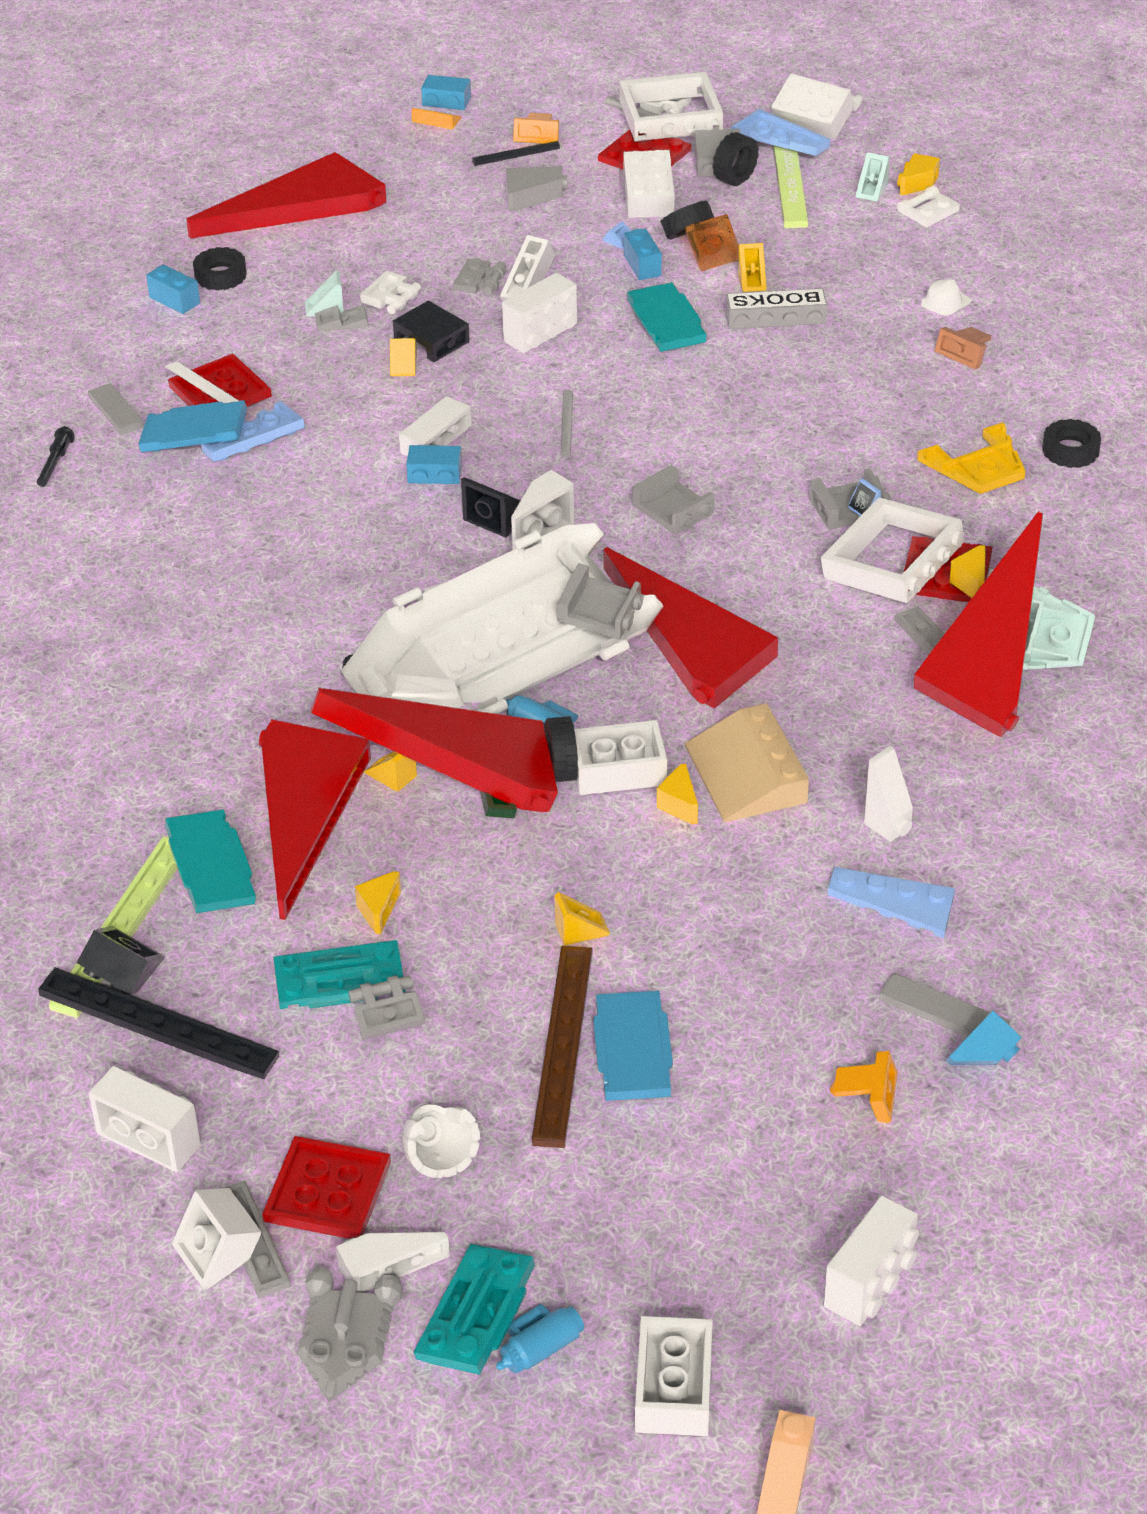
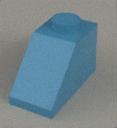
(987, 1044)

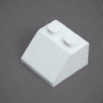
(215, 1235)

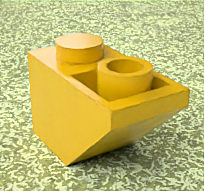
(918, 174)

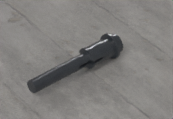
(58, 448)

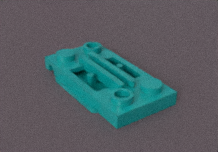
(667, 316)
(210, 861)
(327, 975)
(476, 1309)

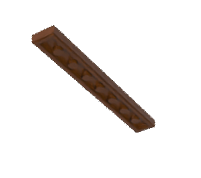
(562, 1047)

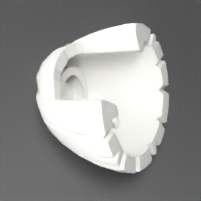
(440, 1140)

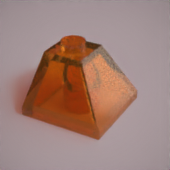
(713, 242)

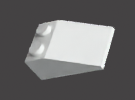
(544, 507)

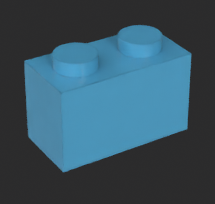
(446, 92)
(642, 254)
(173, 289)
(434, 464)

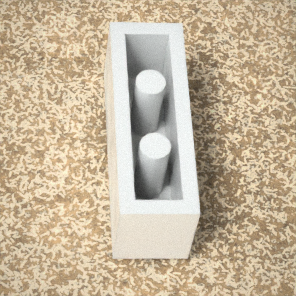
(438, 425)

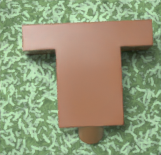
(963, 345)

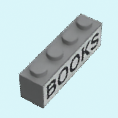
(776, 308)

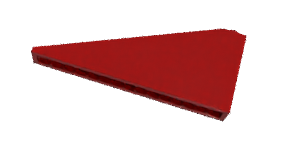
(311, 192)
(700, 640)
(982, 654)
(477, 748)
(307, 789)

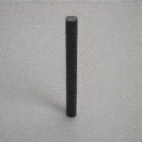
(514, 153)

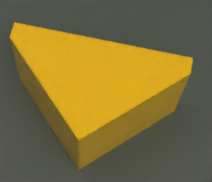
(751, 267)
(403, 357)
(969, 570)
(393, 770)
(677, 795)
(377, 899)
(577, 921)

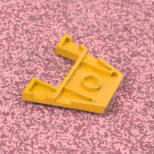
(983, 468)

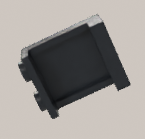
(432, 328)

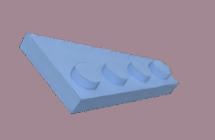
(782, 133)
(259, 431)
(908, 900)

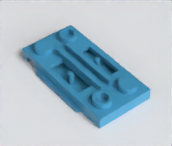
(193, 425)
(633, 1045)

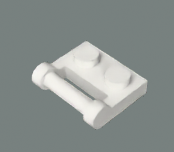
(931, 212)

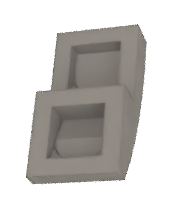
(332, 319)

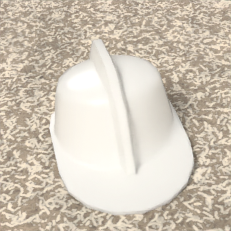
(945, 297)

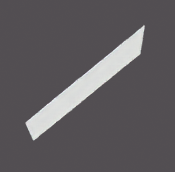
(200, 382)

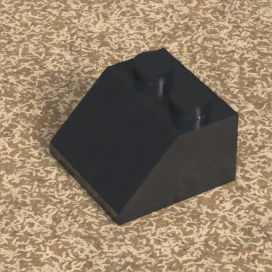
(487, 507)
(118, 959)

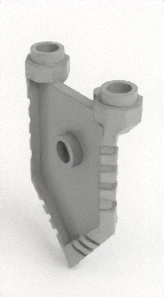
(345, 1329)

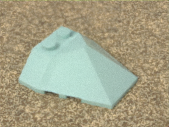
(1056, 632)

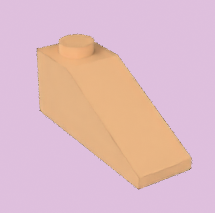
(787, 1463)

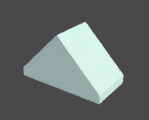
(873, 177)
(326, 296)

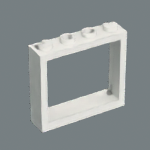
(669, 88)
(839, 558)

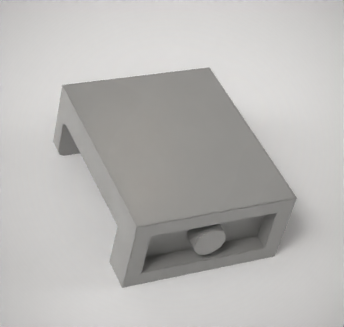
(671, 502)
(834, 502)
(598, 604)

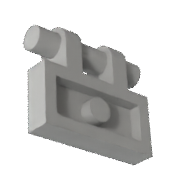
(473, 276)
(388, 1014)

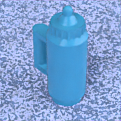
(529, 708)
(538, 1336)

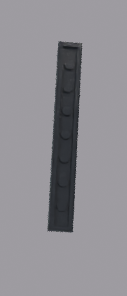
(158, 1023)

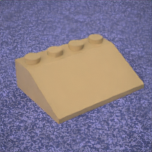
(748, 765)

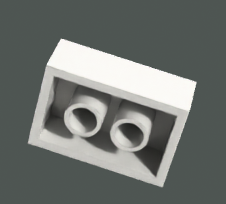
(814, 105)
(648, 183)
(539, 312)
(620, 757)
(145, 1118)
(871, 1261)
(673, 1376)

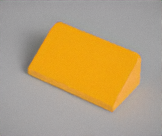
(434, 118)

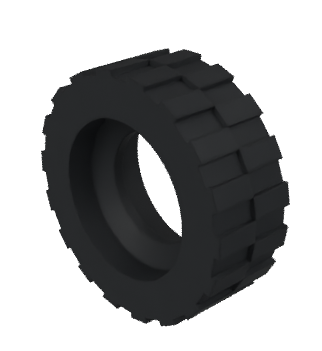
(726, 154)
(675, 222)
(219, 258)
(1067, 455)
(562, 747)

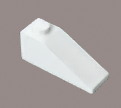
(529, 266)
(887, 798)
(396, 1254)

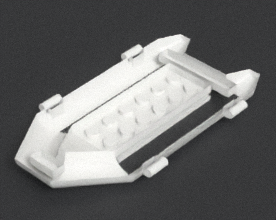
(495, 638)

